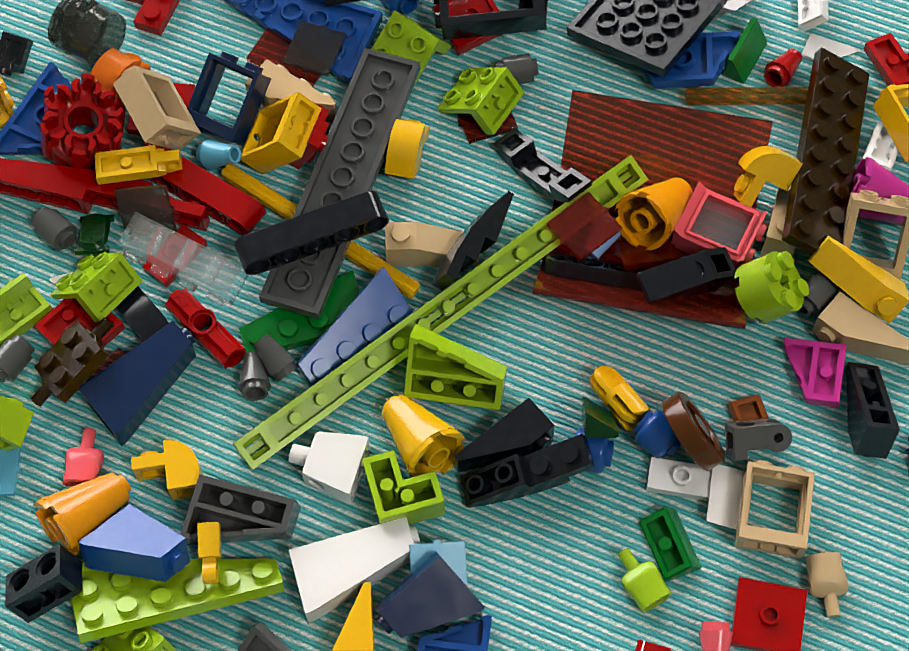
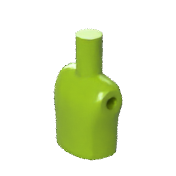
(643, 582)

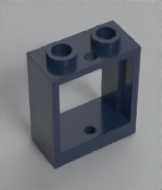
(207, 87)

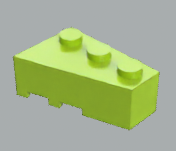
(451, 372)

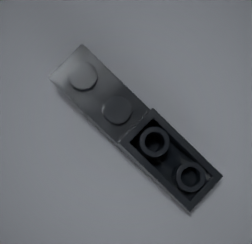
(528, 474)

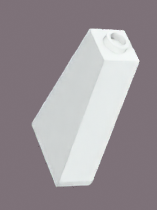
(338, 566)

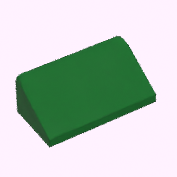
(746, 52)
(669, 544)

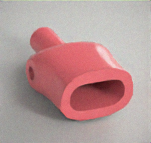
(83, 462)

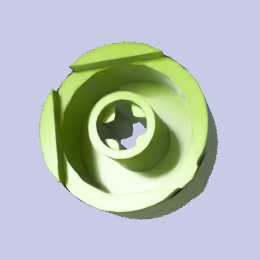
(770, 287)

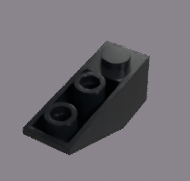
(687, 276)

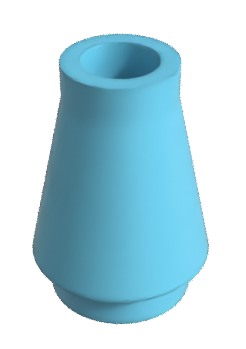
(217, 154)

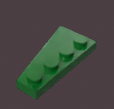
(297, 330)

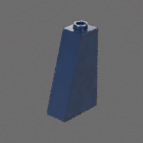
(138, 381)

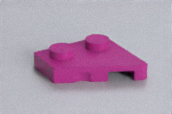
(817, 369)

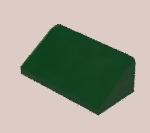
(598, 421)

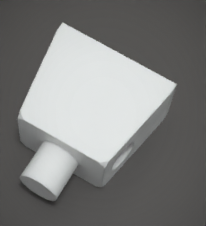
(333, 463)

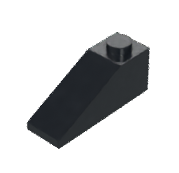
(870, 412)
(519, 432)

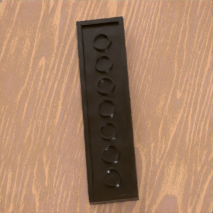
(827, 152)

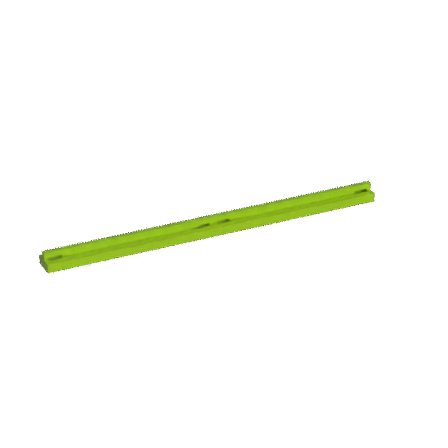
(393, 345)

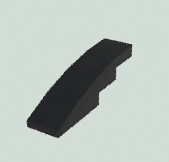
(474, 240)

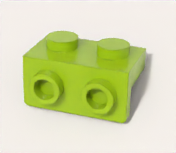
(20, 307)

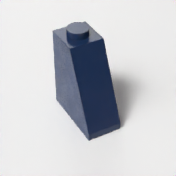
(427, 600)

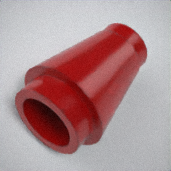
(782, 68)

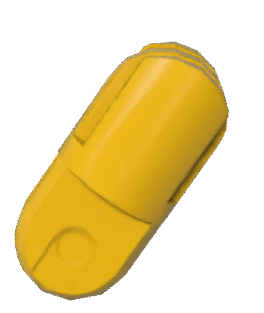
(618, 396)

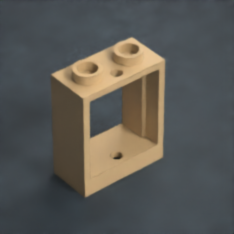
(156, 108)
(870, 201)
(772, 540)

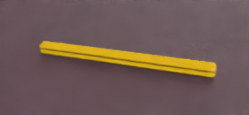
(286, 209)

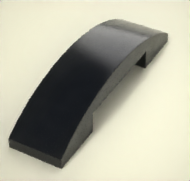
(539, 170)

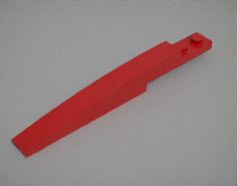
(78, 190)

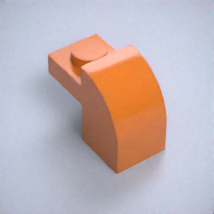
(112, 65)

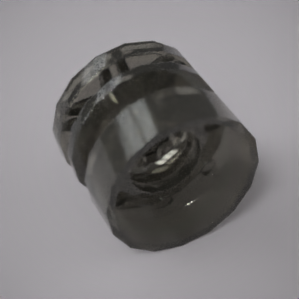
(86, 29)

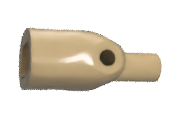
(827, 580)

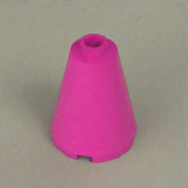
(876, 178)

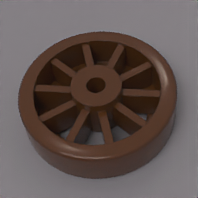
(693, 431)

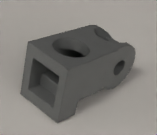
(755, 435)

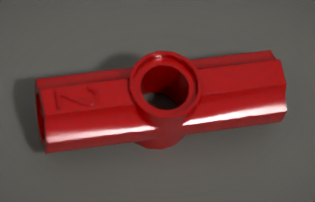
(215, 339)

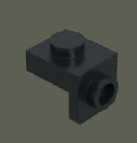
(14, 53)

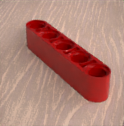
(221, 199)

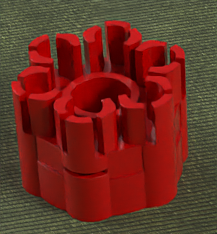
(81, 106)

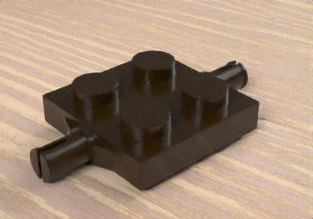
(71, 361)

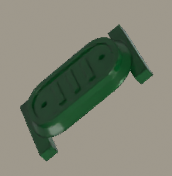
(94, 234)

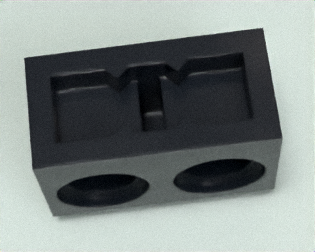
(43, 583)

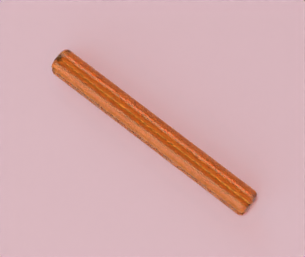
(746, 95)

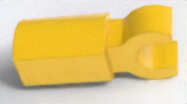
(209, 550)

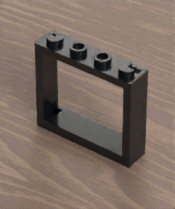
(490, 23)

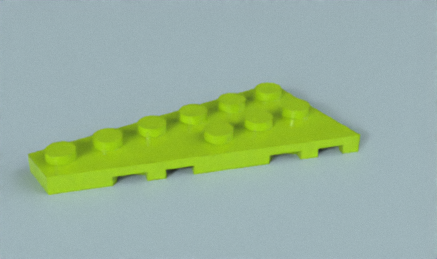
(126, 603)

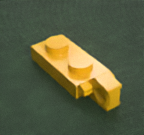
(135, 164)

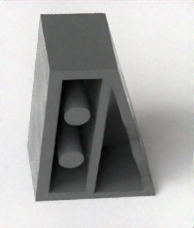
(241, 511)

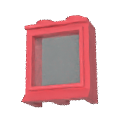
(719, 222)

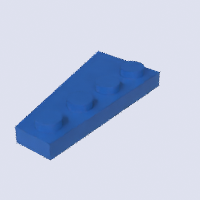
(367, 317)

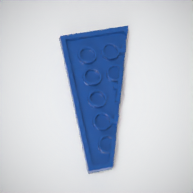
(286, 15)

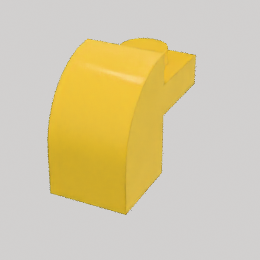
(406, 148)
(764, 165)
(175, 463)

